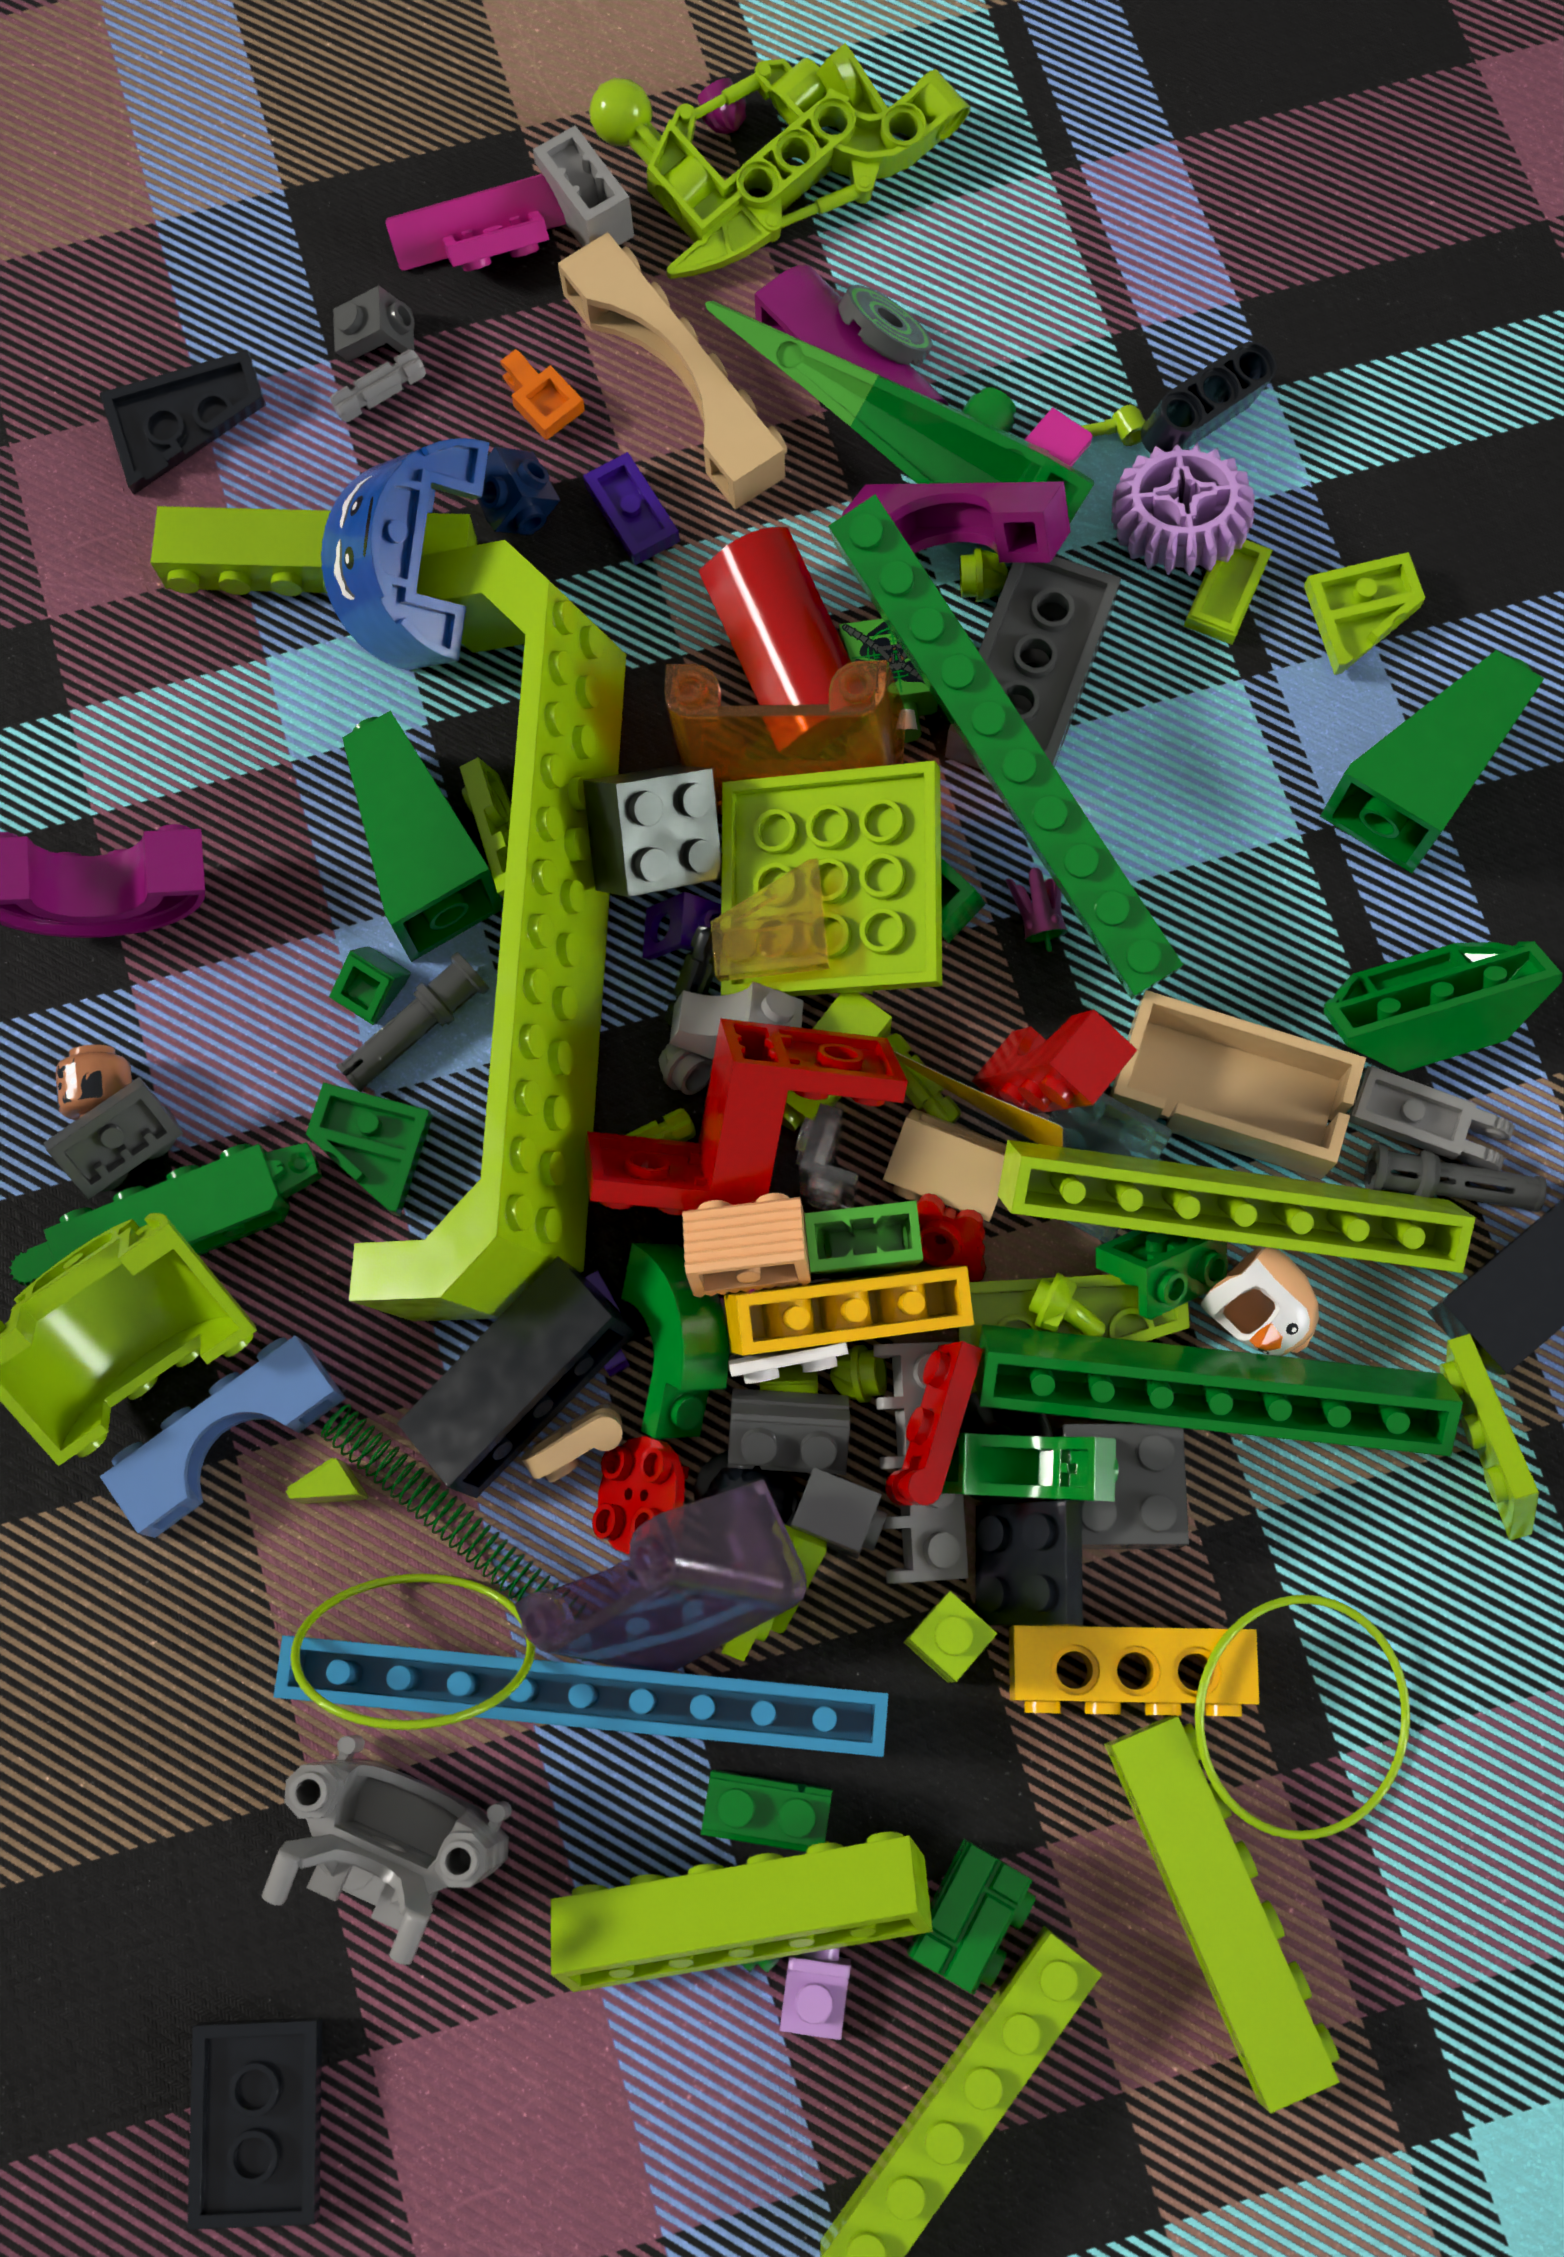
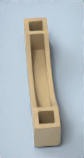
(618, 300)

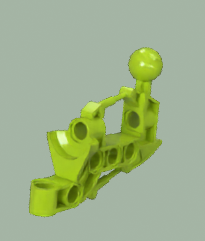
(839, 94)

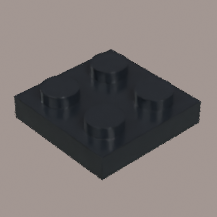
(1029, 1564)

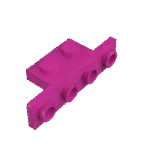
(477, 226)

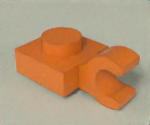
(542, 397)

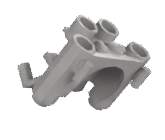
(385, 1841)

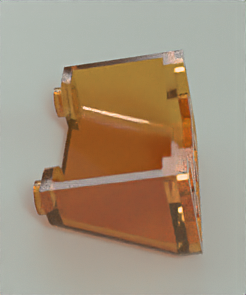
(853, 731)

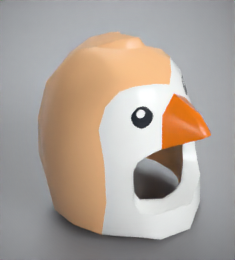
(1265, 1303)

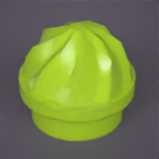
(981, 575)
(860, 1374)

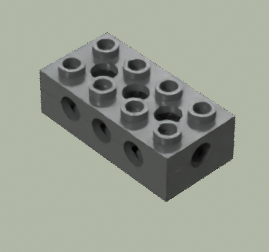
(1045, 646)

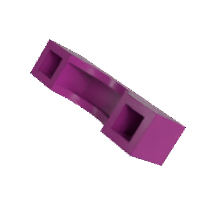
(1013, 518)

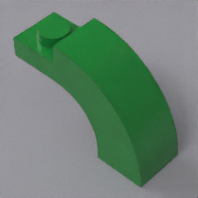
(686, 1340)
(1033, 1467)

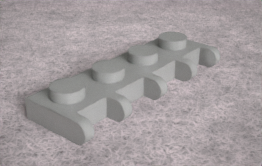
(931, 1533)

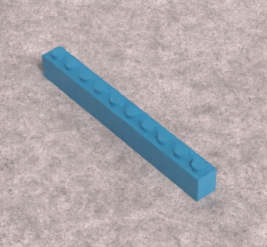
(590, 1696)

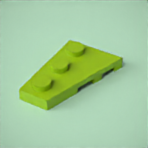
(1492, 1437)

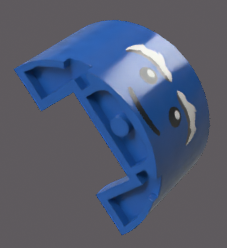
(376, 552)

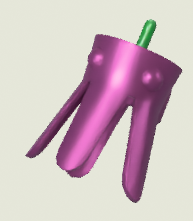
(1043, 915)

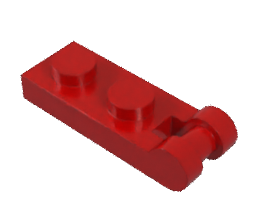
(935, 1425)

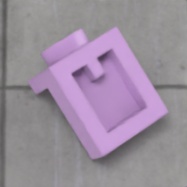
(815, 1994)

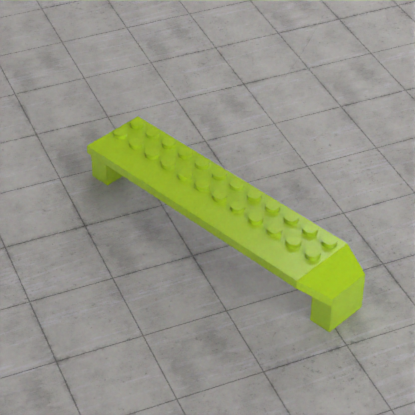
(549, 961)

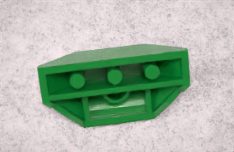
(1441, 1002)

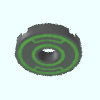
(885, 325)

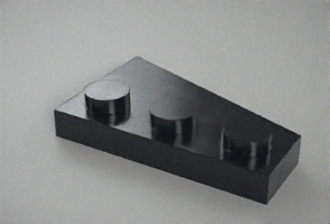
(179, 413)

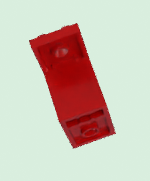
(741, 1116)

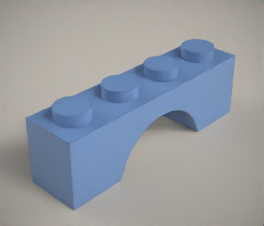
(161, 1478)

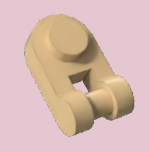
(558, 1451)

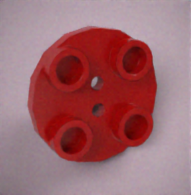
(635, 1486)

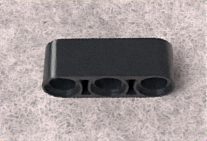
(1209, 398)

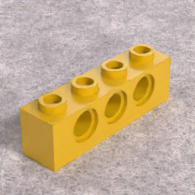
(848, 1310)
(1037, 1650)

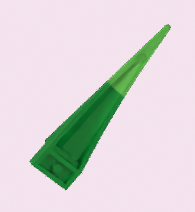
(907, 427)

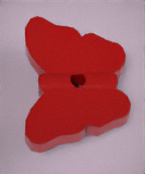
(951, 1236)

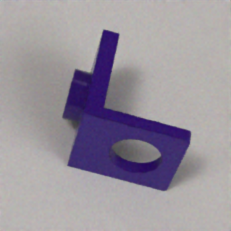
(685, 916)

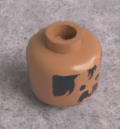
(89, 1078)

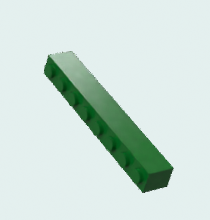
(1216, 1390)

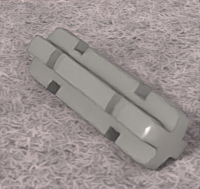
(378, 385)

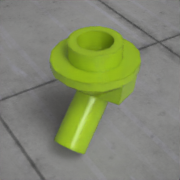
(1055, 1303)

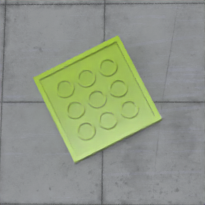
(877, 869)

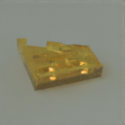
(774, 929)

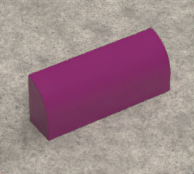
(807, 309)

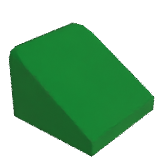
(368, 983)

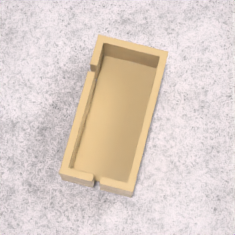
(1239, 1084)

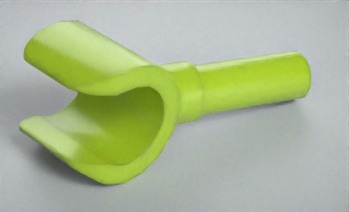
(1126, 421)

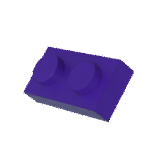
(631, 508)

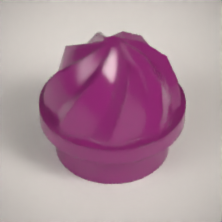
(725, 118)

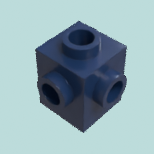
(516, 492)

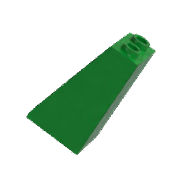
(1420, 773)
(420, 852)

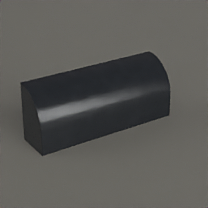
(1513, 1297)
(516, 1378)

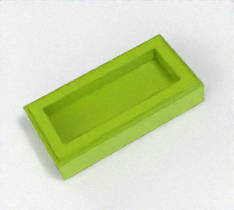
(1228, 593)

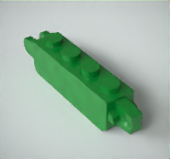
(206, 1204)

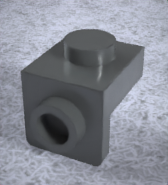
(372, 322)

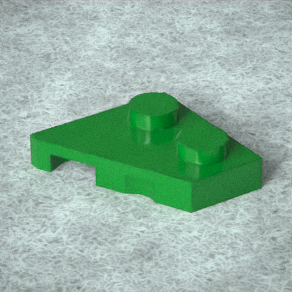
(371, 1140)

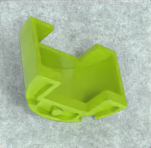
(107, 1328)

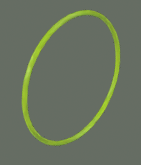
(1200, 1707)
(406, 1724)

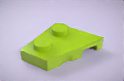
(1362, 605)

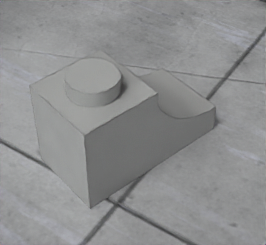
(584, 188)
(698, 1016)

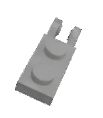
(1427, 1118)

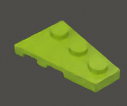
(492, 812)

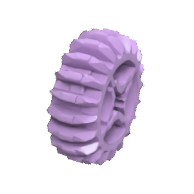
(1182, 508)

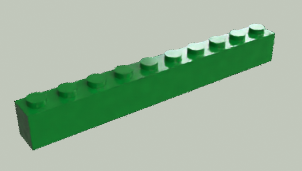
(1004, 748)

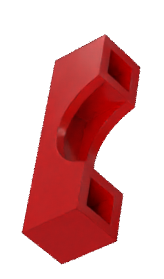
(1057, 1072)

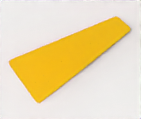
(1026, 1123)

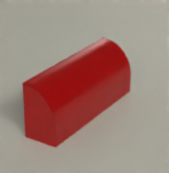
(775, 618)

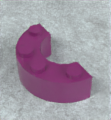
(102, 894)

